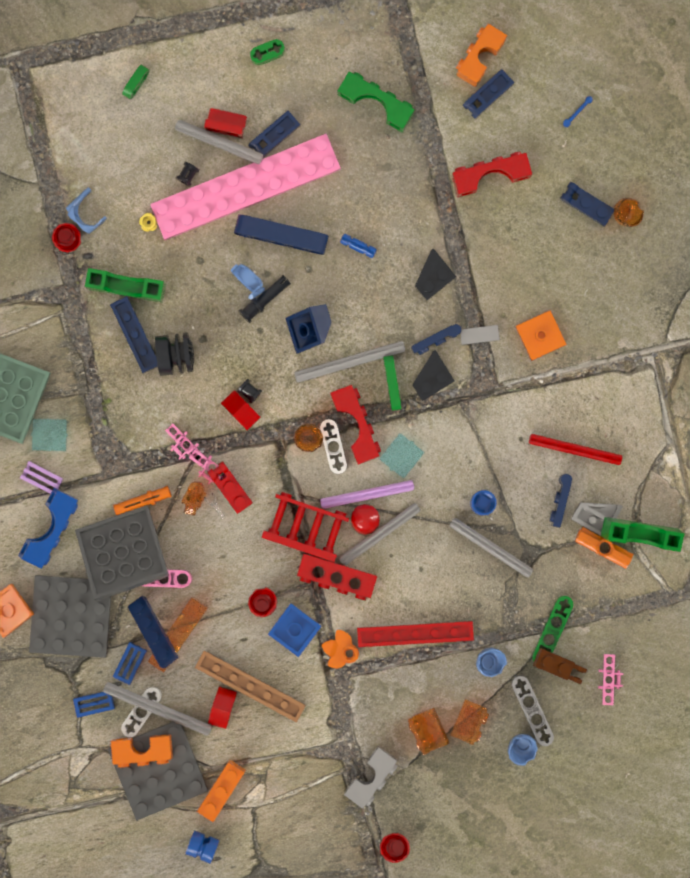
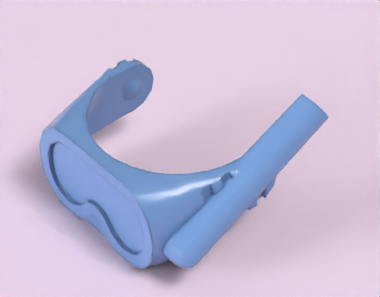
(72, 210)
(248, 279)

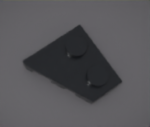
(433, 276)
(432, 377)

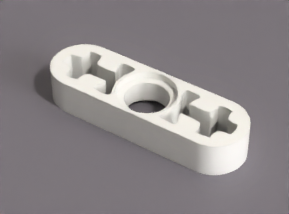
(338, 440)
(137, 726)

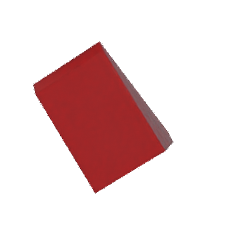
(240, 410)
(222, 707)

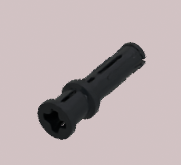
(257, 305)

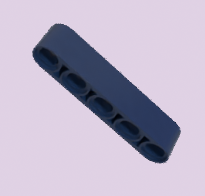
(281, 234)

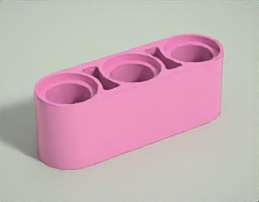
(173, 580)

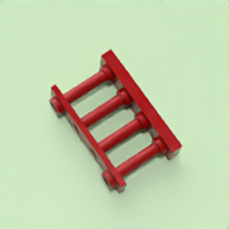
(291, 538)

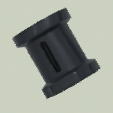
(187, 167)
(249, 391)

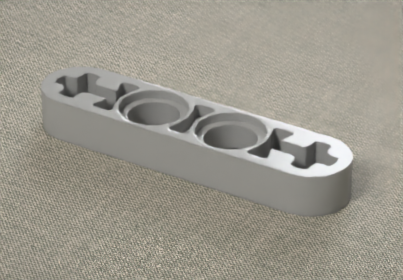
(530, 711)

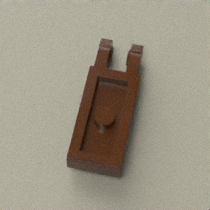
(557, 665)

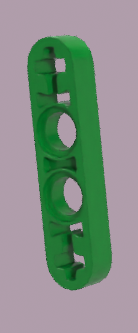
(549, 629)

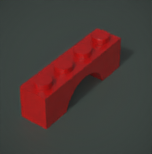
(514, 167)
(346, 401)

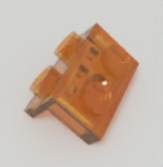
(469, 722)
(428, 731)

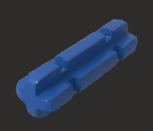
(358, 245)

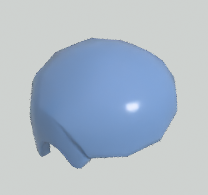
(491, 662)
(522, 749)

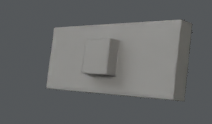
(479, 334)

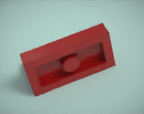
(225, 123)

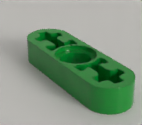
(392, 383)

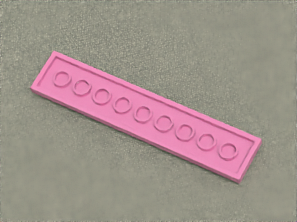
(245, 187)

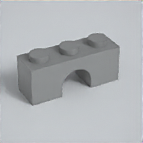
(362, 792)

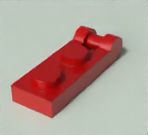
(230, 488)

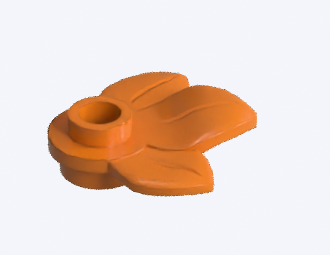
(337, 650)

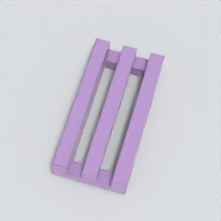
(27, 471)

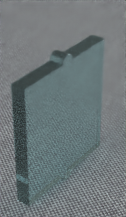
(49, 435)
(401, 455)

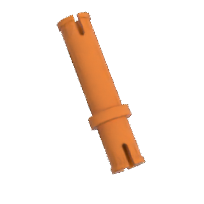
(163, 492)

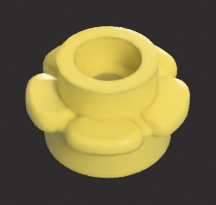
(143, 222)

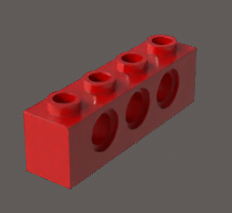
(306, 575)

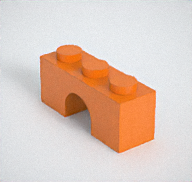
(489, 40)
(124, 752)
(221, 790)

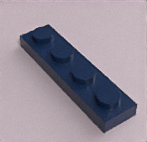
(134, 334)
(153, 632)

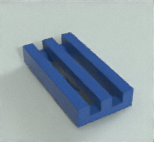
(136, 648)
(78, 707)

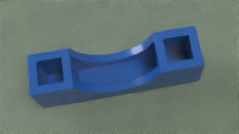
(37, 550)

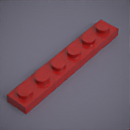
(415, 634)

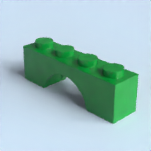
(355, 89)
(125, 286)
(631, 531)

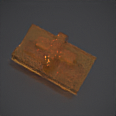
(194, 498)

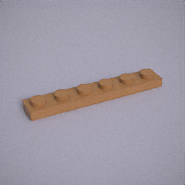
(250, 686)

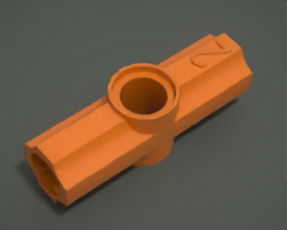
(615, 553)

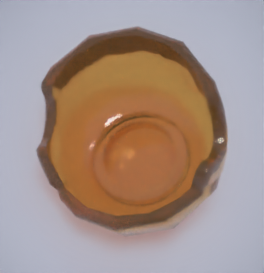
(628, 212)
(308, 437)

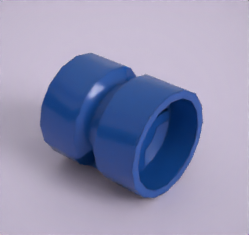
(483, 502)
(202, 847)

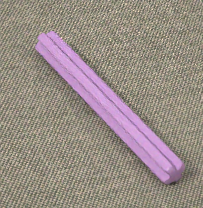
(367, 494)

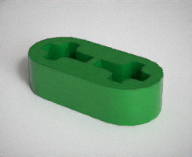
(269, 56)
(135, 82)

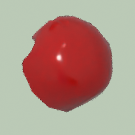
(66, 237)
(365, 519)
(262, 602)
(394, 848)

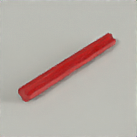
(575, 449)

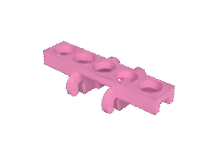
(183, 436)
(205, 466)
(611, 685)

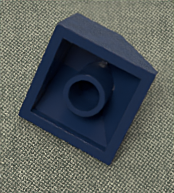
(309, 327)

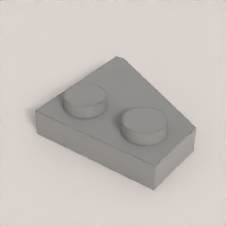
(592, 515)

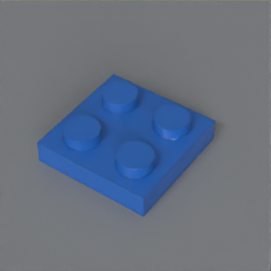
(294, 630)

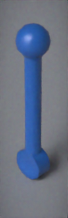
(567, 122)

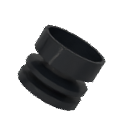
(174, 354)

